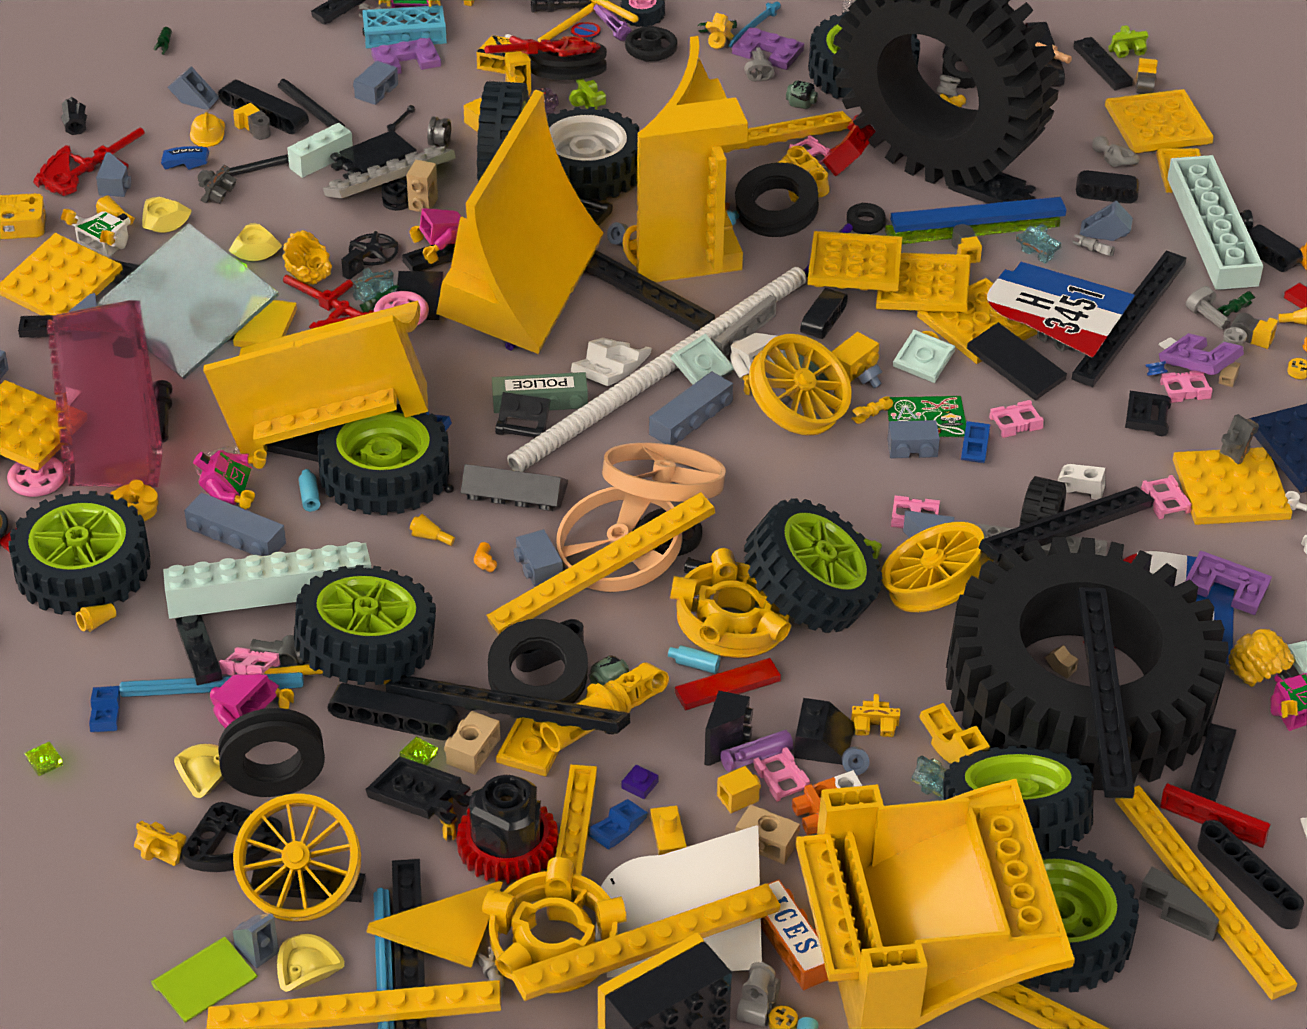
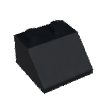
(727, 725)
(822, 732)

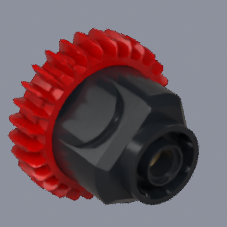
(506, 830)

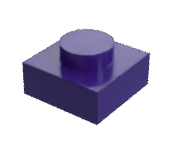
(640, 781)

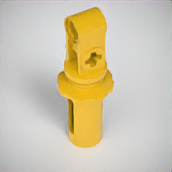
(615, 695)

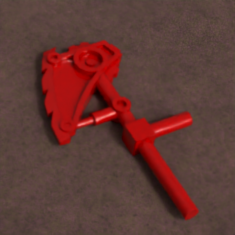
(565, 47)
(57, 174)
(328, 301)

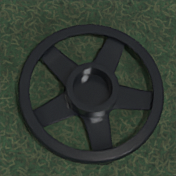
(374, 248)

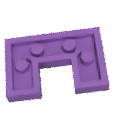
(420, 49)
(783, 49)
(1189, 354)
(1249, 583)

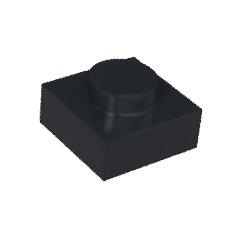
(352, 264)

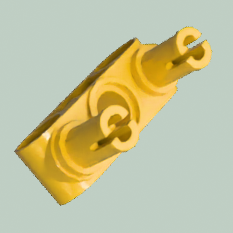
(801, 157)

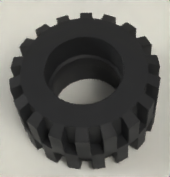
(1042, 499)

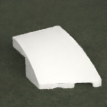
(610, 361)

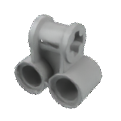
(758, 995)

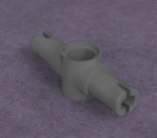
(286, 649)

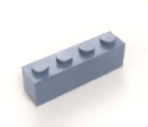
(691, 409)
(234, 526)

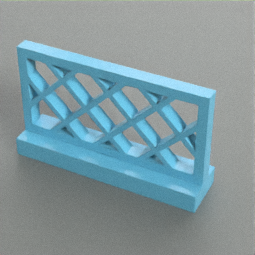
(395, 31)

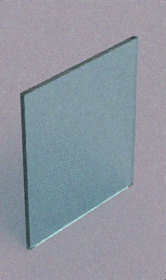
(192, 299)

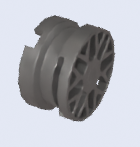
(439, 131)

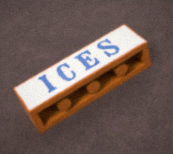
(795, 939)

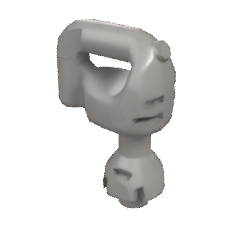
(1115, 154)

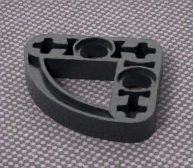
(220, 826)

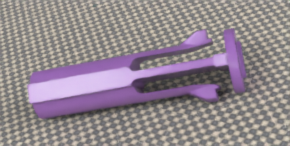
(613, 22)
(759, 748)

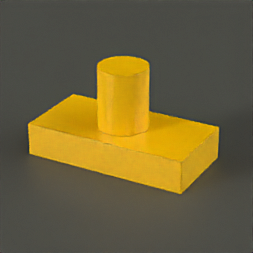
(667, 829)

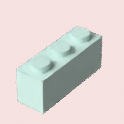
(315, 151)

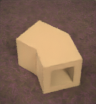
(1229, 374)
(1062, 661)

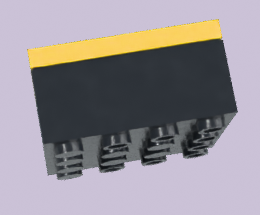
(671, 990)

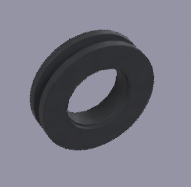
(573, 67)
(781, 222)
(543, 635)
(264, 727)

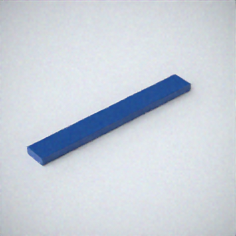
(978, 214)

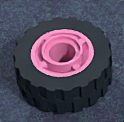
(648, 11)

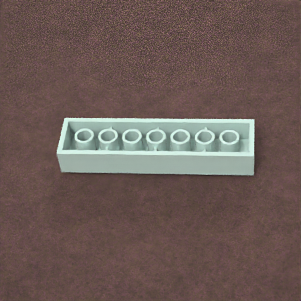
(1215, 222)
(253, 580)

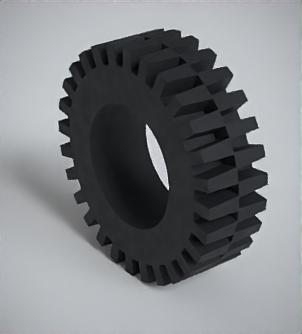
(917, 121)
(1150, 622)

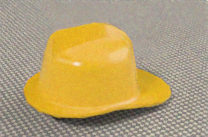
(207, 130)

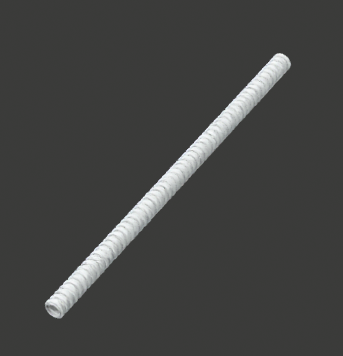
(644, 378)

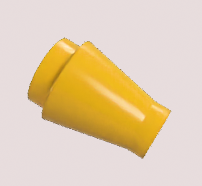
(94, 616)

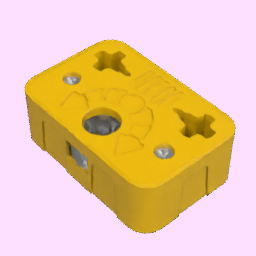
(22, 216)

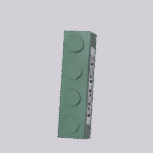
(563, 389)

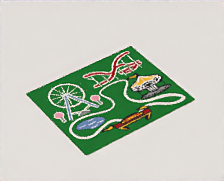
(944, 409)

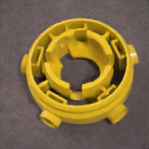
(724, 631)
(554, 891)

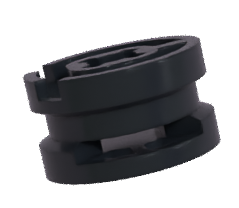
(396, 194)

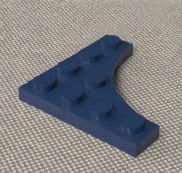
(1285, 440)

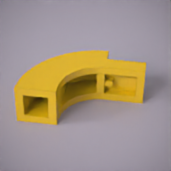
(948, 737)

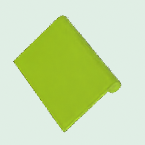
(204, 979)

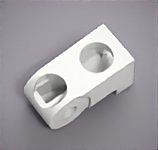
(1083, 479)

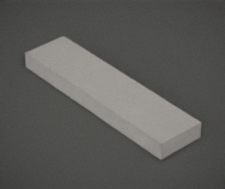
(747, 324)

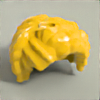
(306, 258)
(1259, 656)

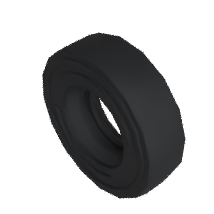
(866, 209)

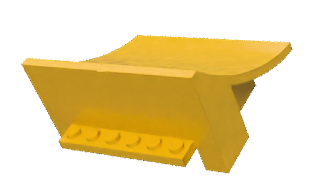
(683, 181)
(520, 240)
(321, 378)
(928, 901)

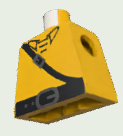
(496, 61)

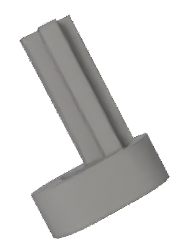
(763, 67)
(1201, 302)

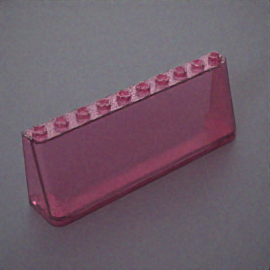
(105, 396)

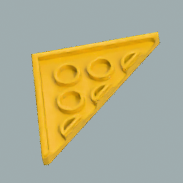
(442, 928)

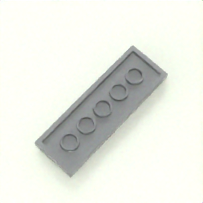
(379, 175)

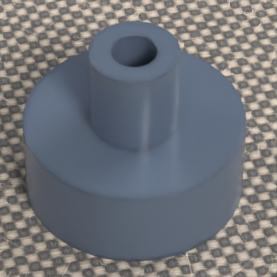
(616, 232)
(871, 376)
(859, 765)

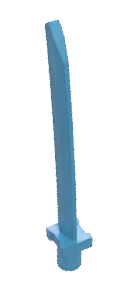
(770, 11)

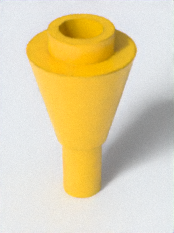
(108, 205)
(1298, 317)
(425, 528)

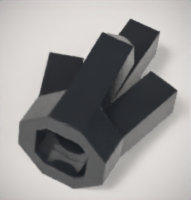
(74, 116)

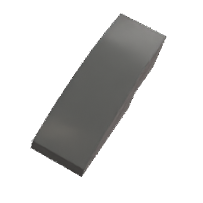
(1178, 904)

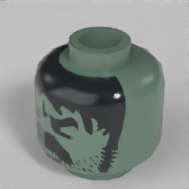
(801, 94)
(607, 669)

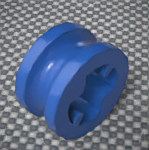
(1156, 368)

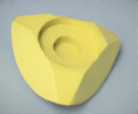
(164, 214)
(255, 243)
(199, 768)
(305, 961)

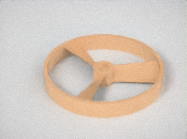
(665, 472)
(633, 507)

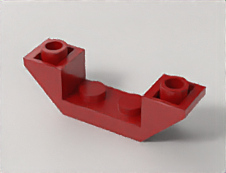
(849, 149)

